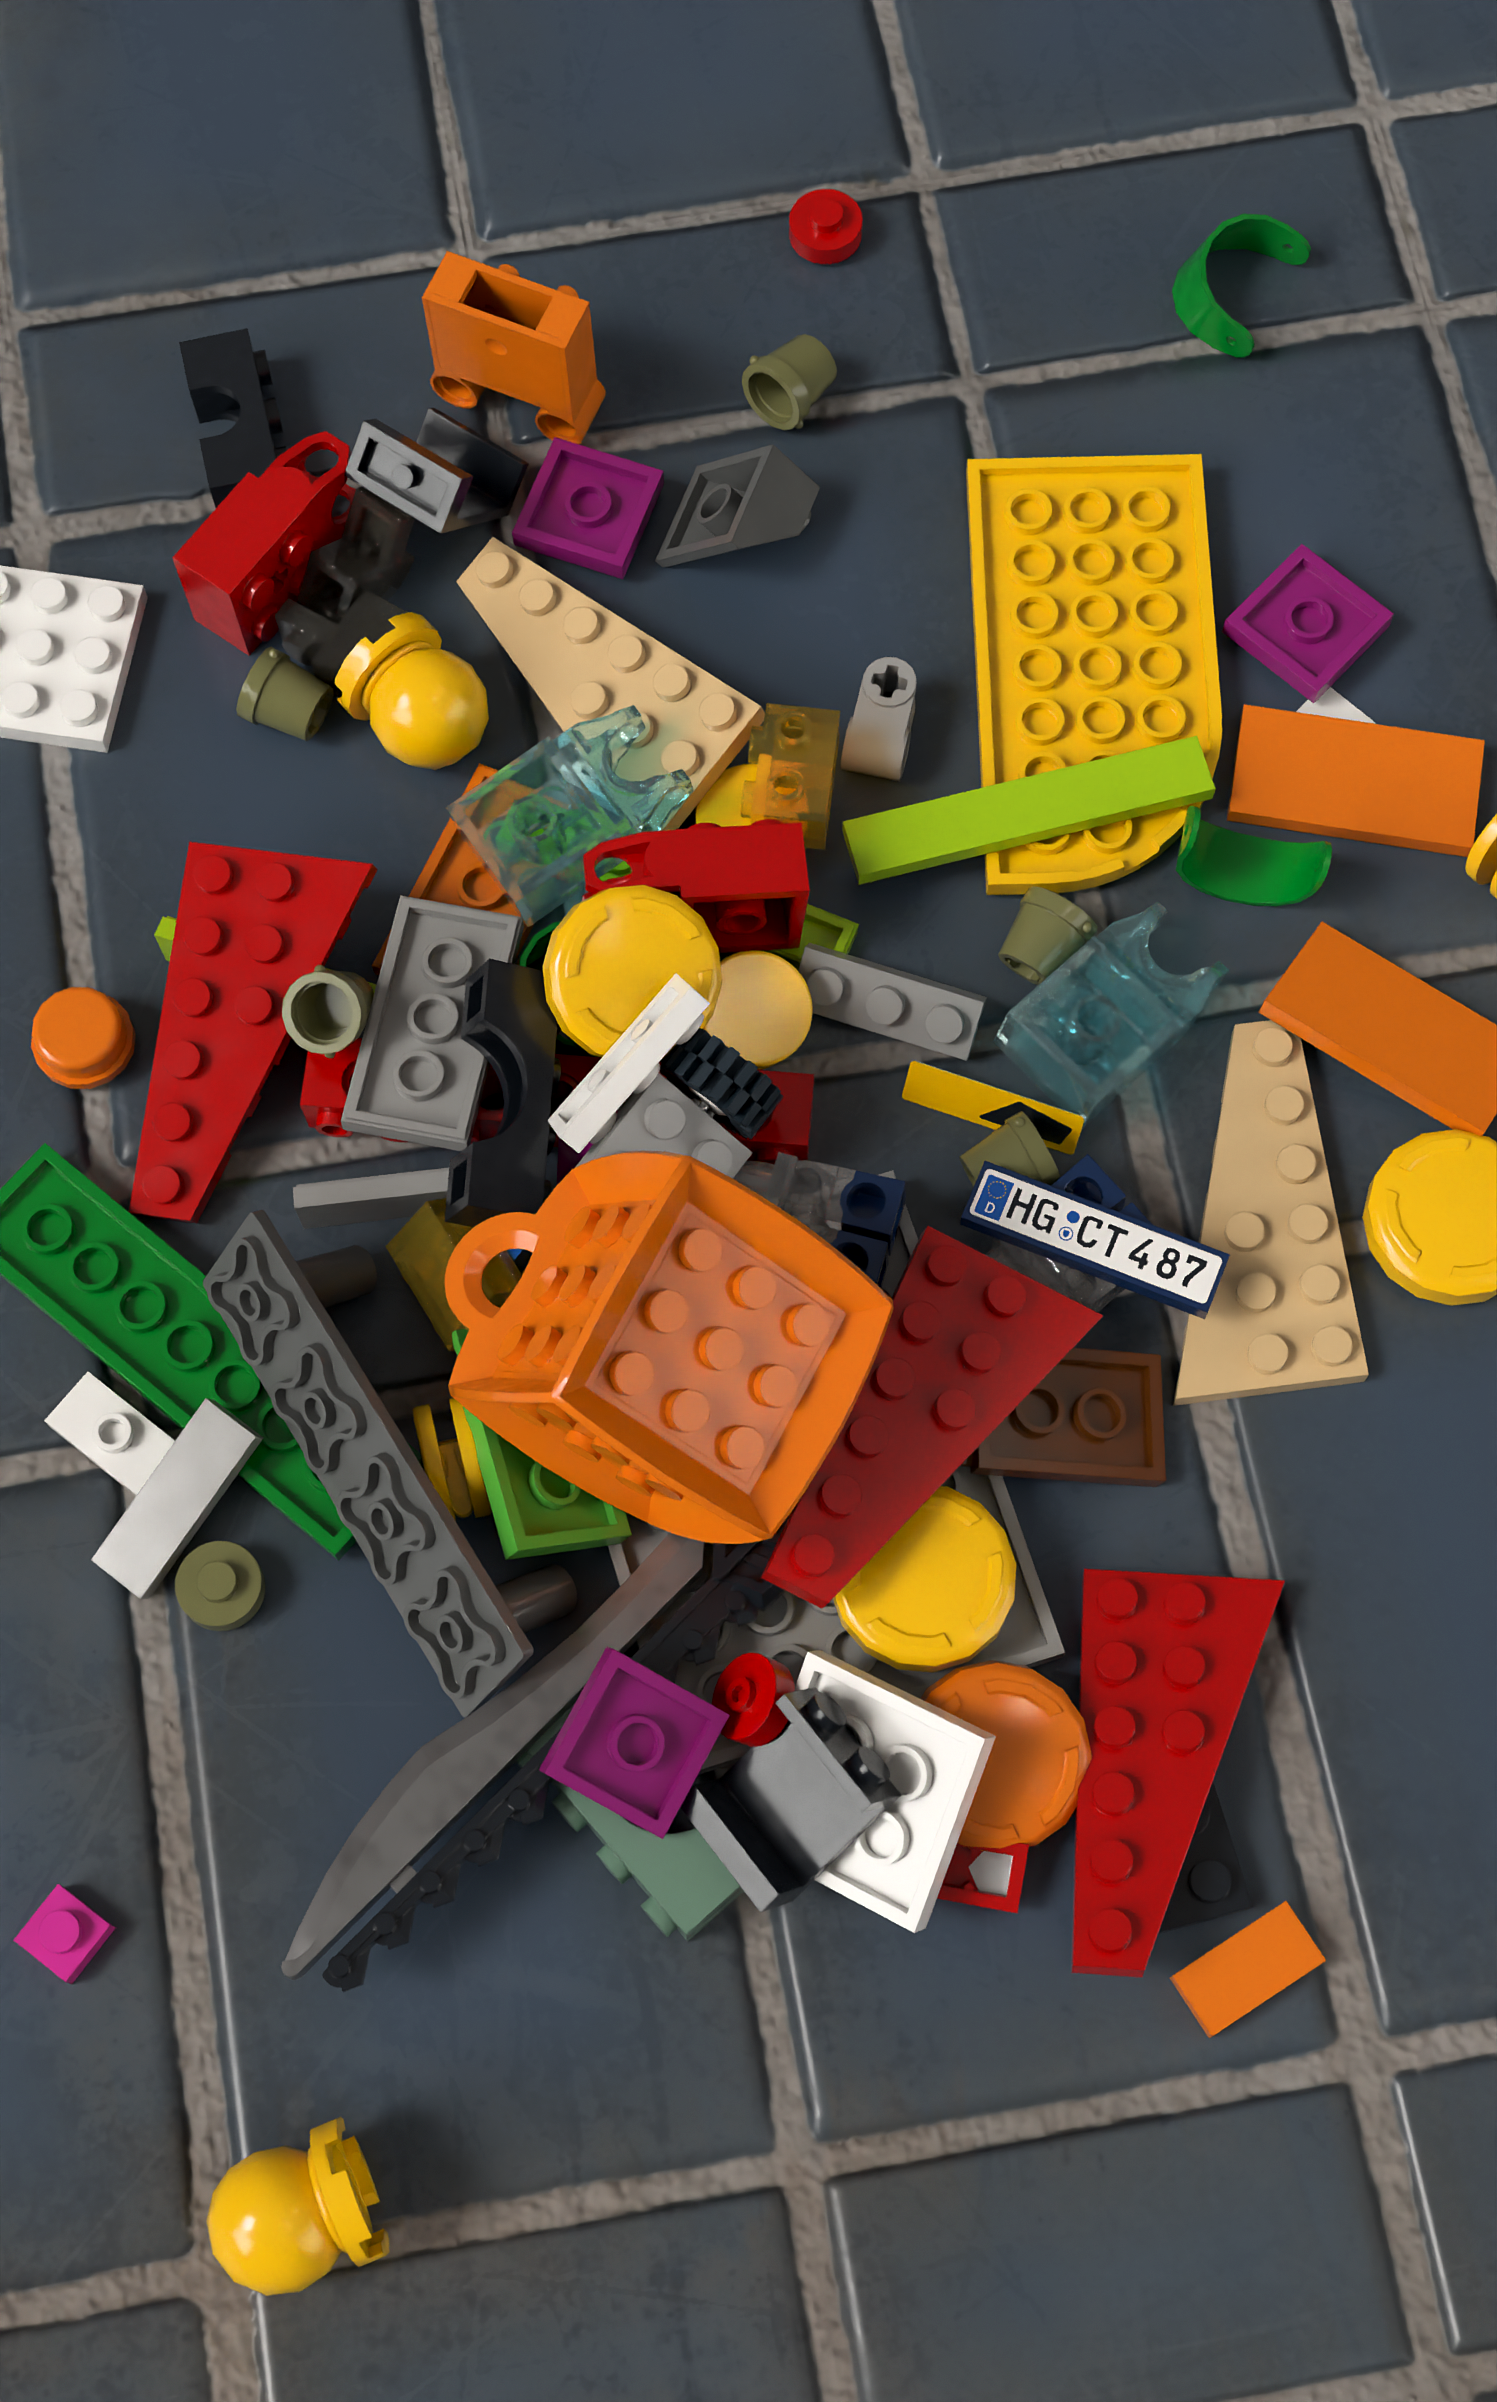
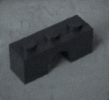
(227, 385)

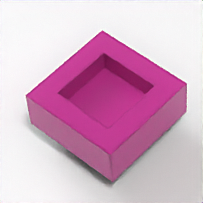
(64, 1934)

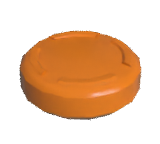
(1036, 1753)

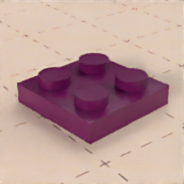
(588, 508)
(1307, 623)
(634, 1742)

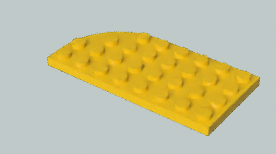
(1089, 639)

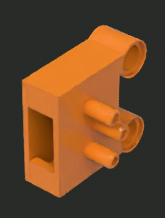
(514, 339)

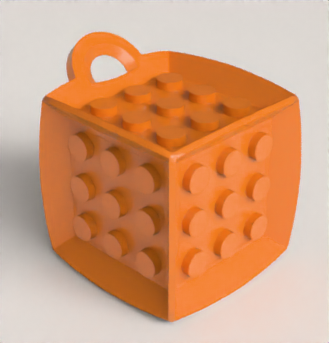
(667, 1343)

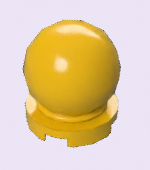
(417, 696)
(293, 2211)

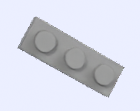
(891, 1001)

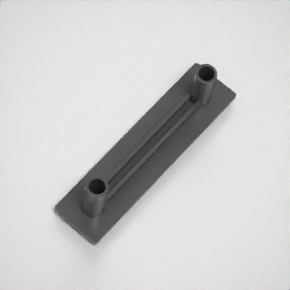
(379, 1488)

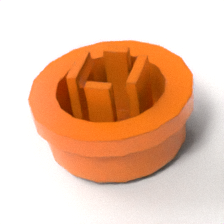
(82, 1038)

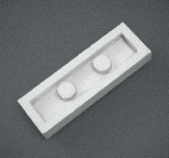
(629, 1064)

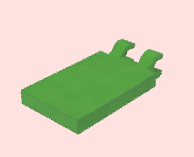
(534, 1506)

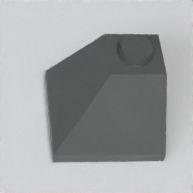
(739, 506)

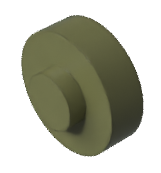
(220, 1586)

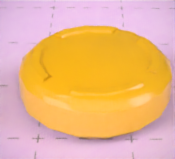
(618, 955)
(1436, 1217)
(933, 1587)

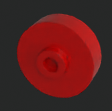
(825, 226)
(749, 1695)

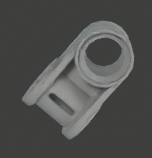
(881, 726)

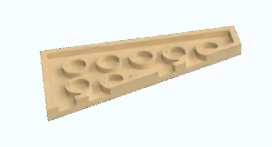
(595, 663)
(1286, 1293)

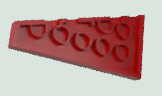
(239, 942)
(950, 1368)
(1158, 1703)

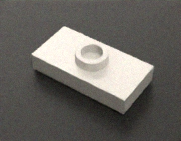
(110, 1432)

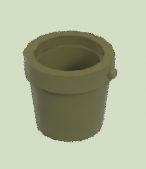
(788, 381)
(284, 696)
(1045, 934)
(327, 1010)
(1013, 1147)

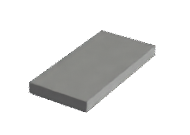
(412, 1066)

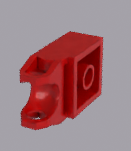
(260, 543)
(739, 878)

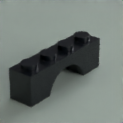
(517, 1034)

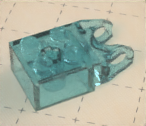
(578, 802)
(1117, 998)

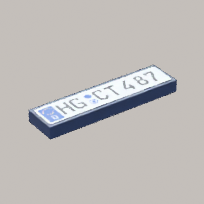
(1094, 1239)

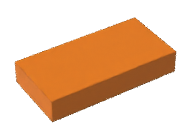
(1247, 1969)

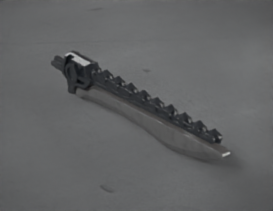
(475, 1752)

